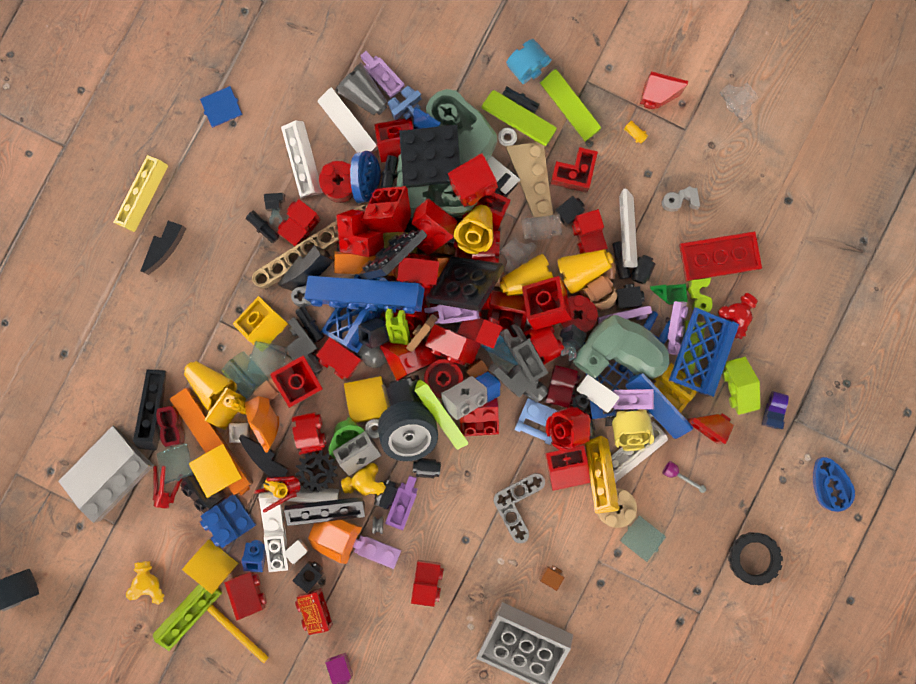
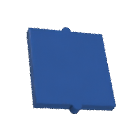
(221, 106)
(424, 120)

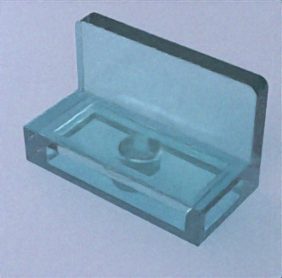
(237, 371)

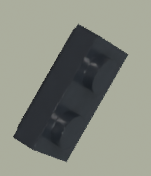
(192, 489)

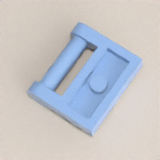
(537, 413)

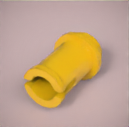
(637, 133)
(278, 489)

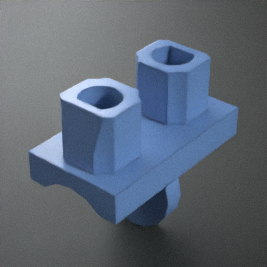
(398, 109)

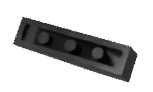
(147, 428)

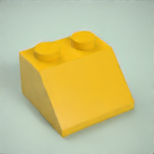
(260, 322)

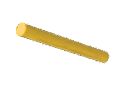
(237, 633)

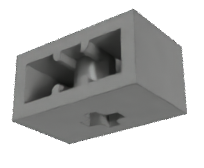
(464, 397)
(357, 453)

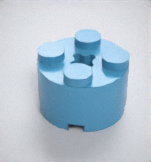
(528, 61)

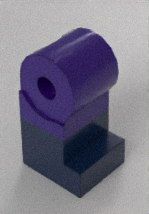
(775, 410)

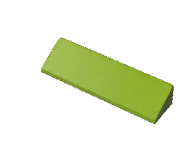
(570, 105)
(519, 117)
(440, 415)
(184, 617)

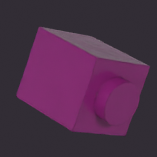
(339, 669)

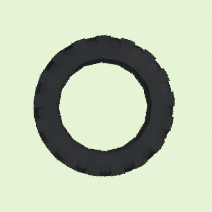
(774, 566)

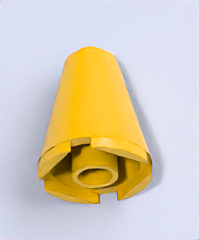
(475, 231)
(584, 268)
(528, 273)
(207, 383)

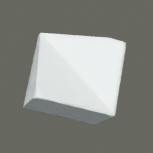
(296, 551)

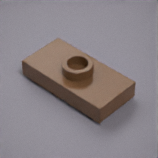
(420, 332)

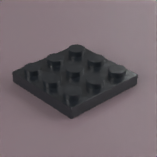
(429, 155)
(392, 255)
(465, 283)

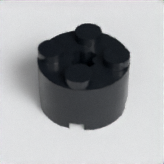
(401, 391)

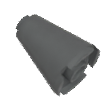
(362, 90)

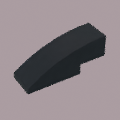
(163, 247)
(311, 265)
(263, 459)

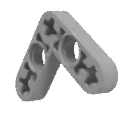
(510, 505)

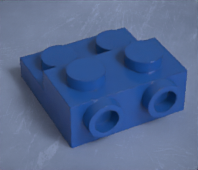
(227, 521)

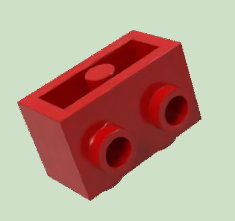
(339, 358)

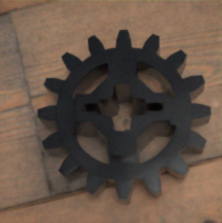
(314, 480)

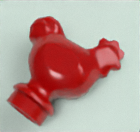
(740, 313)

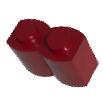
(562, 386)
(171, 431)

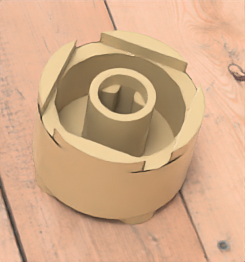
(625, 514)

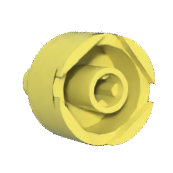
(632, 430)

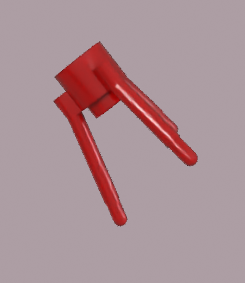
(293, 487)
(161, 497)

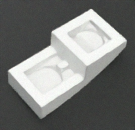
(598, 393)

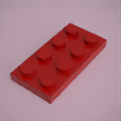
(720, 256)

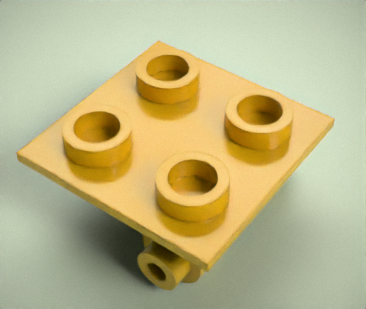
(226, 408)

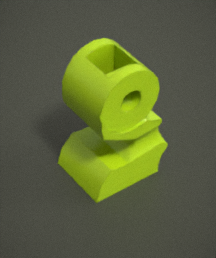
(701, 301)

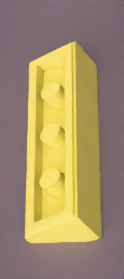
(141, 193)

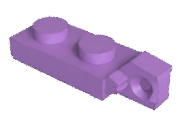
(402, 504)

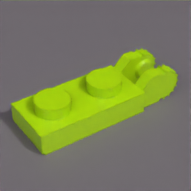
(397, 327)

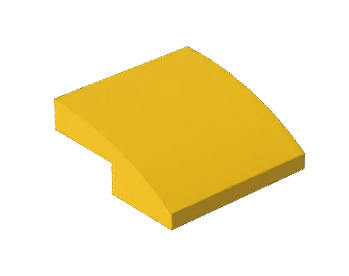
(674, 392)
(365, 399)
(215, 470)
(210, 566)

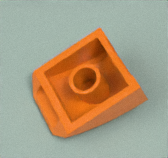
(262, 421)
(334, 539)

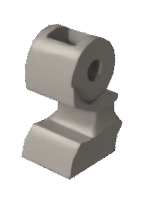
(673, 201)

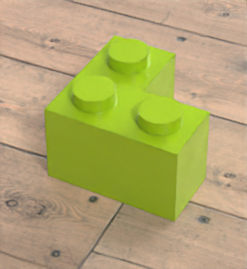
(743, 385)

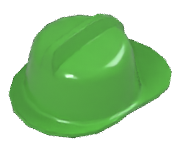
(344, 432)

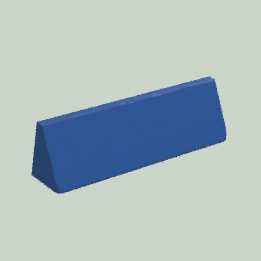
(663, 409)

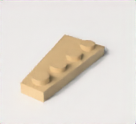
(531, 168)

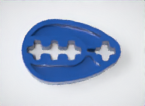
(364, 176)
(843, 483)

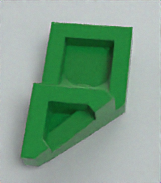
(671, 293)

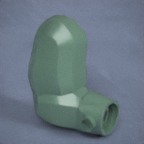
(474, 131)
(440, 194)
(626, 344)

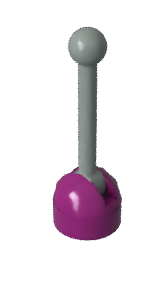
(672, 470)

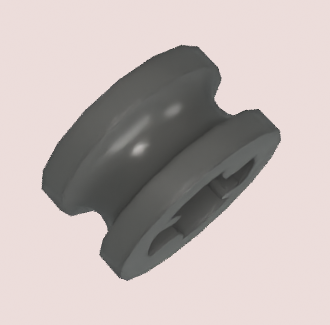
(378, 525)

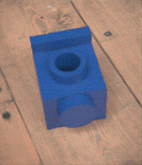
(254, 556)

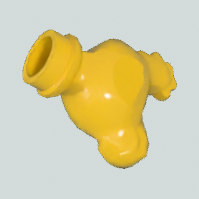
(363, 481)
(145, 584)

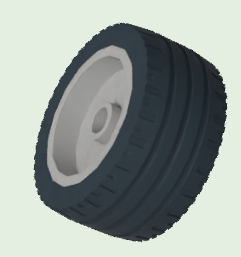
(407, 431)
(17, 589)

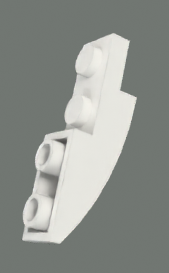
(274, 534)

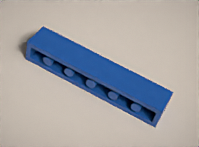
(364, 293)

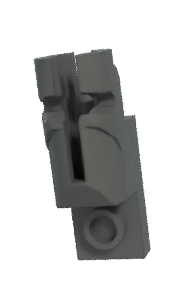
(303, 346)
(524, 353)
(518, 382)

